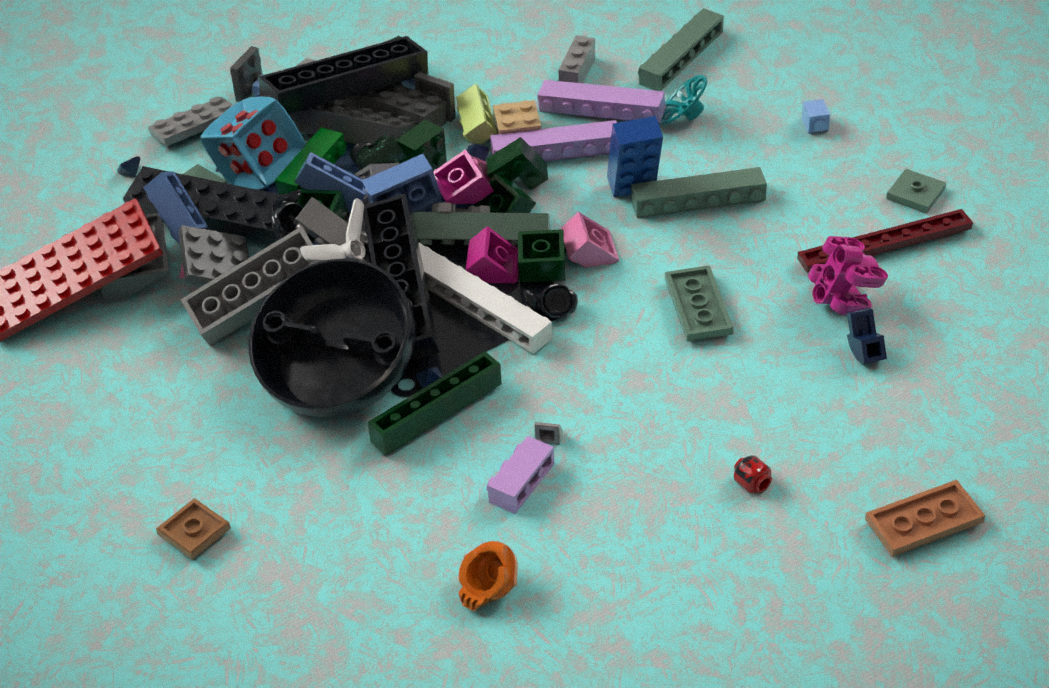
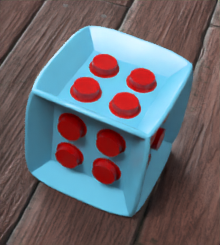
(253, 142)

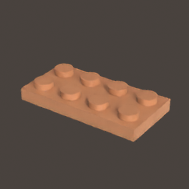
(924, 517)

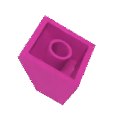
(462, 180)
(492, 258)

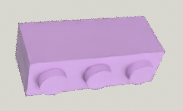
(520, 474)

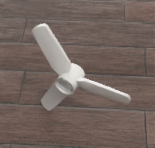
(350, 250)

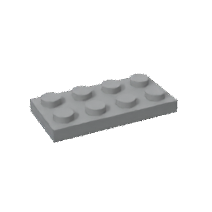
(190, 122)

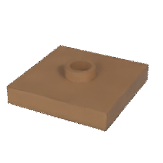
(193, 528)

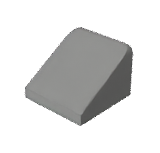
(548, 432)

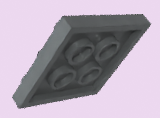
(209, 253)

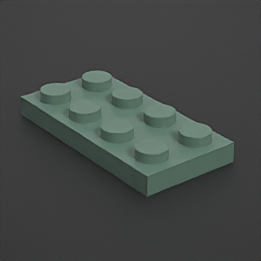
(698, 303)

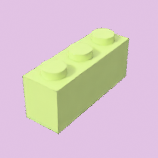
(476, 115)

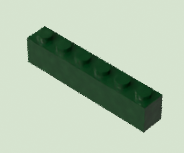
(434, 403)

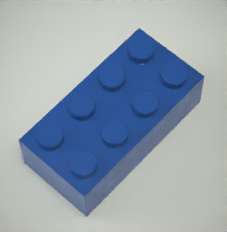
(634, 154)

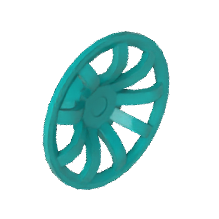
(690, 106)

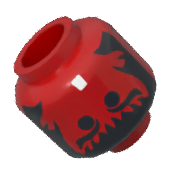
(752, 474)

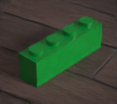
(325, 144)

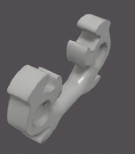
(447, 207)

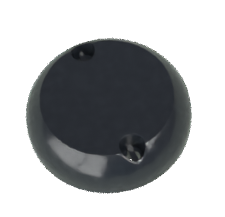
(332, 338)

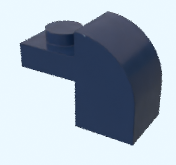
(863, 339)

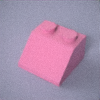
(588, 242)

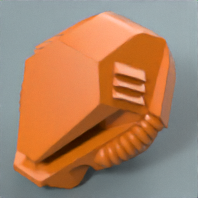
(487, 574)

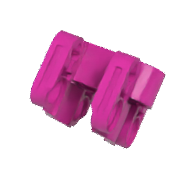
(842, 272)

